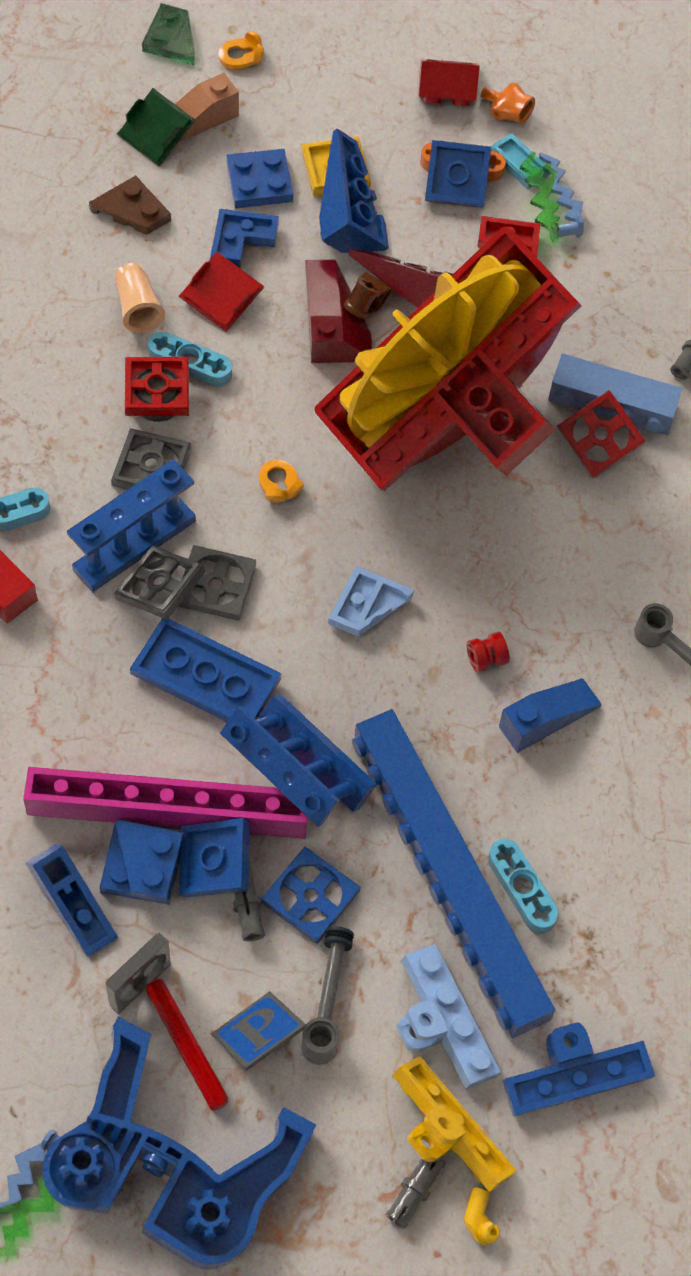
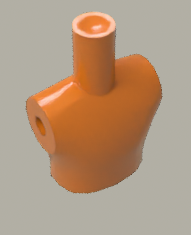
(510, 104)

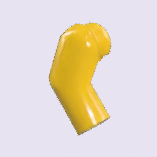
(476, 1219)

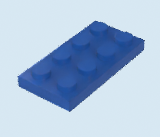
(204, 671)

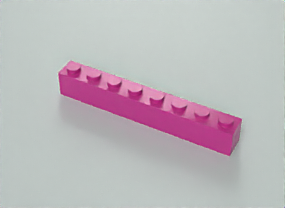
(159, 801)

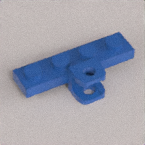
(576, 1071)

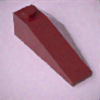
(408, 280)

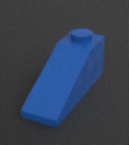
(546, 712)
(71, 898)

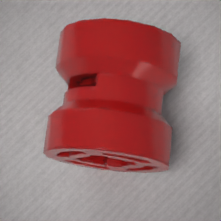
(488, 652)

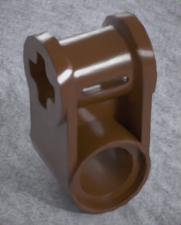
(367, 296)

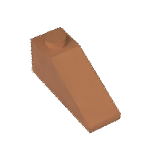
(210, 104)

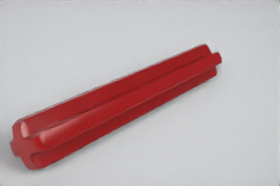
(187, 1044)

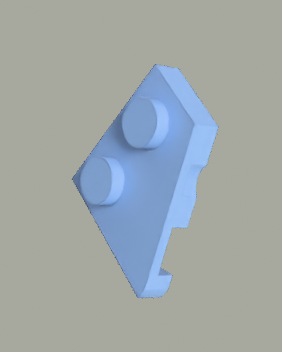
(367, 601)

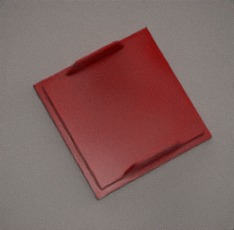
(221, 291)

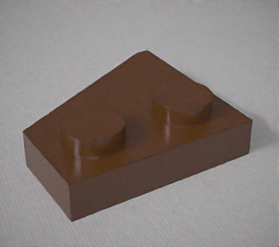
(133, 206)

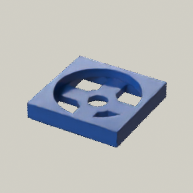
(328, 873)

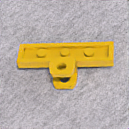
(450, 1126)

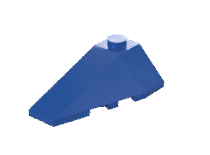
(347, 204)

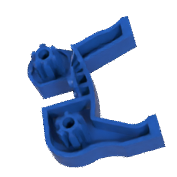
(199, 1213)

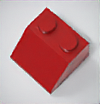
(448, 81)

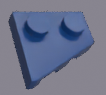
(149, 858)

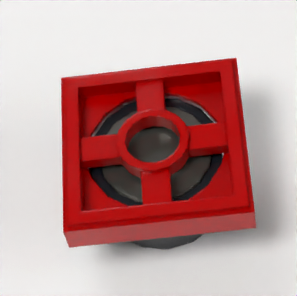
(154, 389)

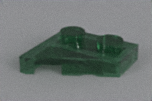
(170, 35)

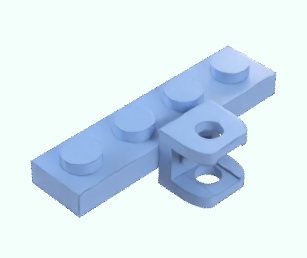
(444, 1018)

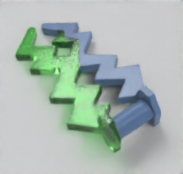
(550, 186)
(21, 1207)

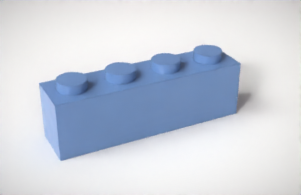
(644, 400)

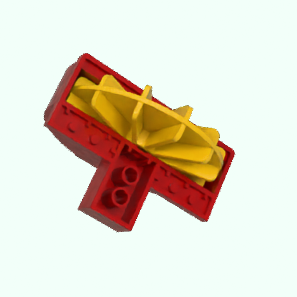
(455, 368)

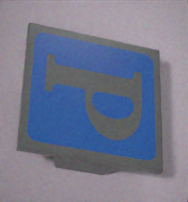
(258, 1030)

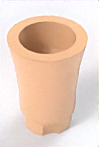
(138, 301)

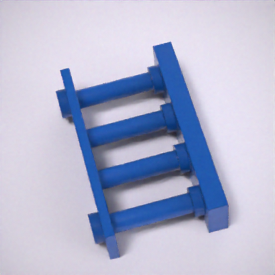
(131, 524)
(298, 759)

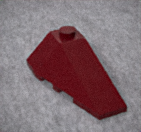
(333, 331)

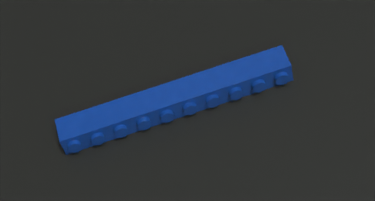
(453, 875)

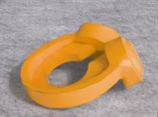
(252, 42)
(271, 489)

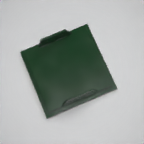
(155, 126)

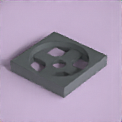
(138, 438)
(223, 560)
(142, 572)
(137, 972)

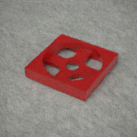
(607, 401)

